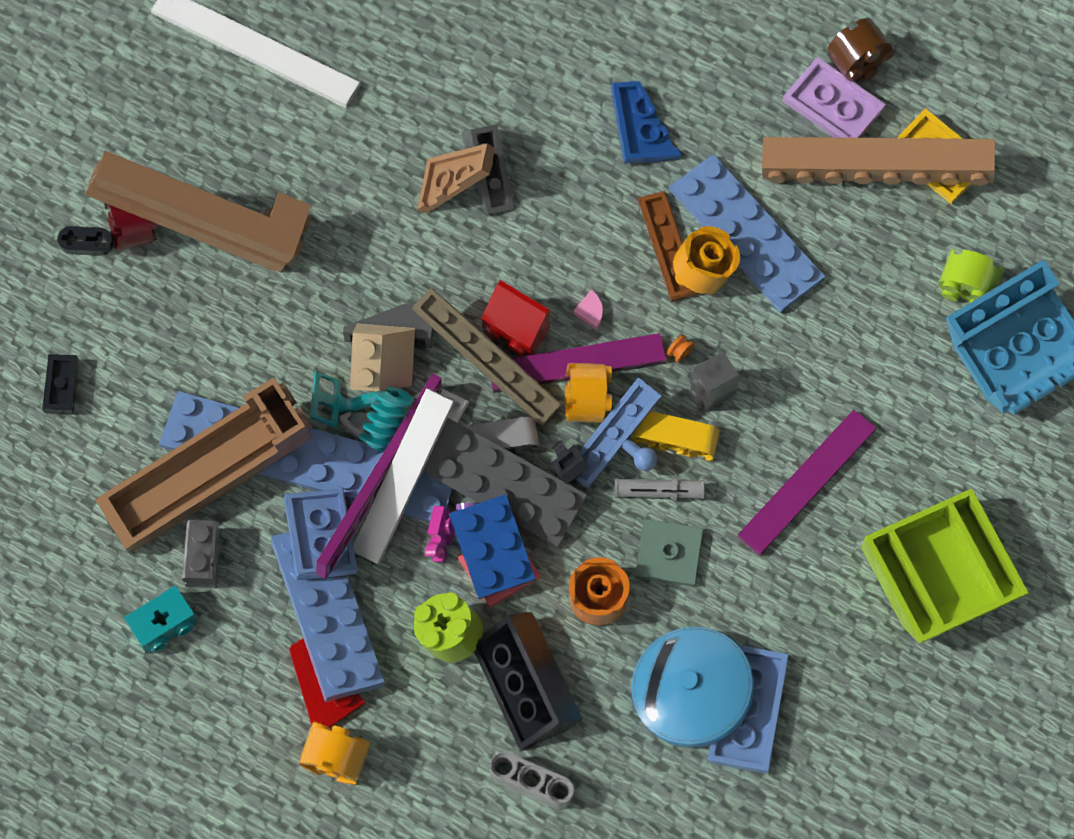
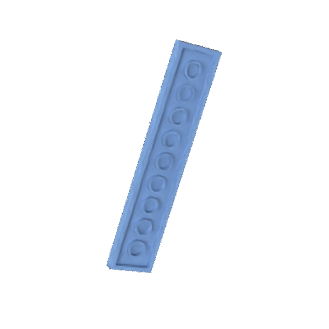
(318, 464)

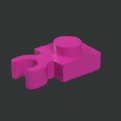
(441, 534)

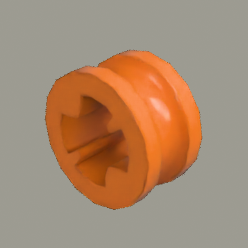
(680, 348)

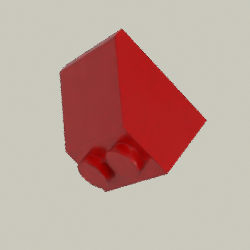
(515, 320)

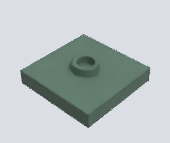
(668, 553)

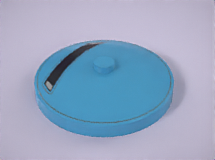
(692, 687)

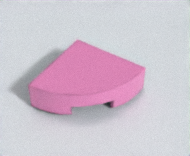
(590, 310)

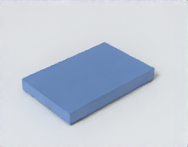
(311, 524)

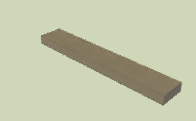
(486, 357)

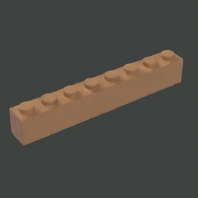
(878, 160)

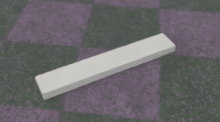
(403, 475)

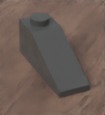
(494, 188)
(400, 317)

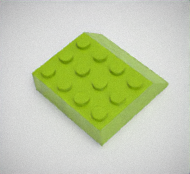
(943, 567)

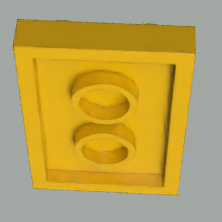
(929, 126)

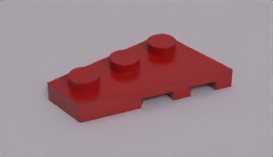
(318, 710)

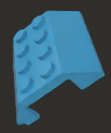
(1016, 339)

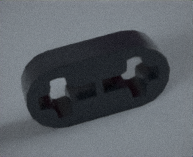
(86, 234)

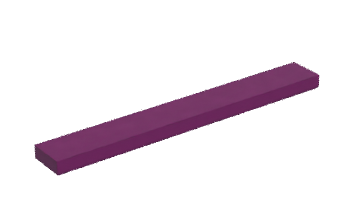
(368, 492)

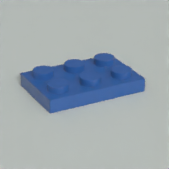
(492, 546)

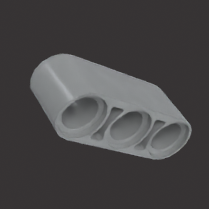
(510, 434)
(523, 768)

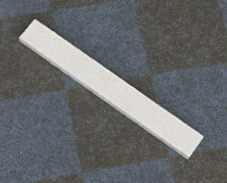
(258, 49)

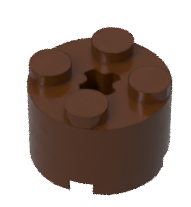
(860, 50)

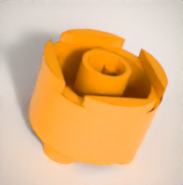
(706, 260)
(587, 392)
(334, 753)

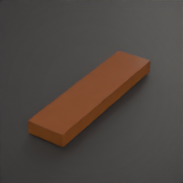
(664, 239)

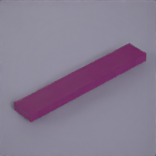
(618, 354)
(806, 482)

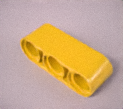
(677, 434)

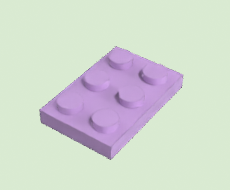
(833, 101)

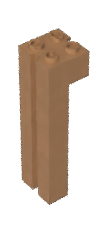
(262, 239)
(206, 466)

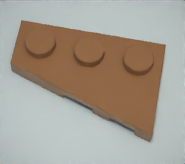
(452, 174)

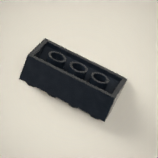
(526, 680)

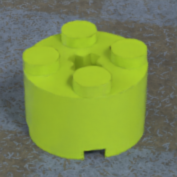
(969, 276)
(447, 627)

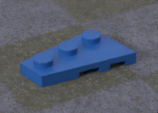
(639, 129)

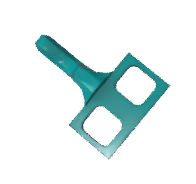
(336, 402)

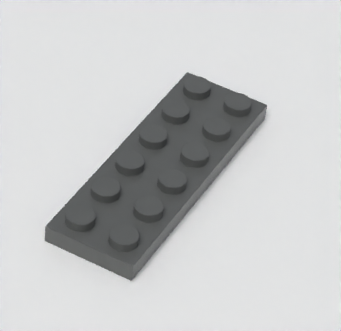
(488, 471)

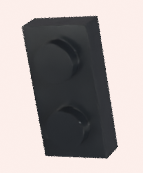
(60, 384)

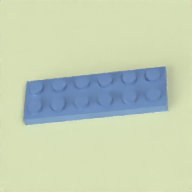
(765, 249)
(330, 628)

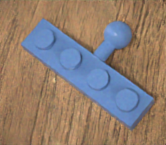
(616, 431)

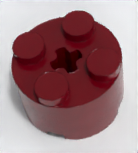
(129, 229)

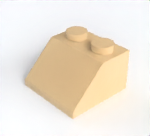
(381, 357)

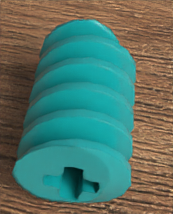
(387, 418)

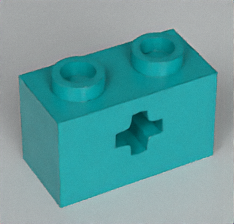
(170, 607)

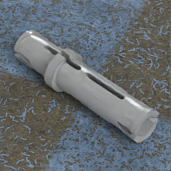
(659, 488)

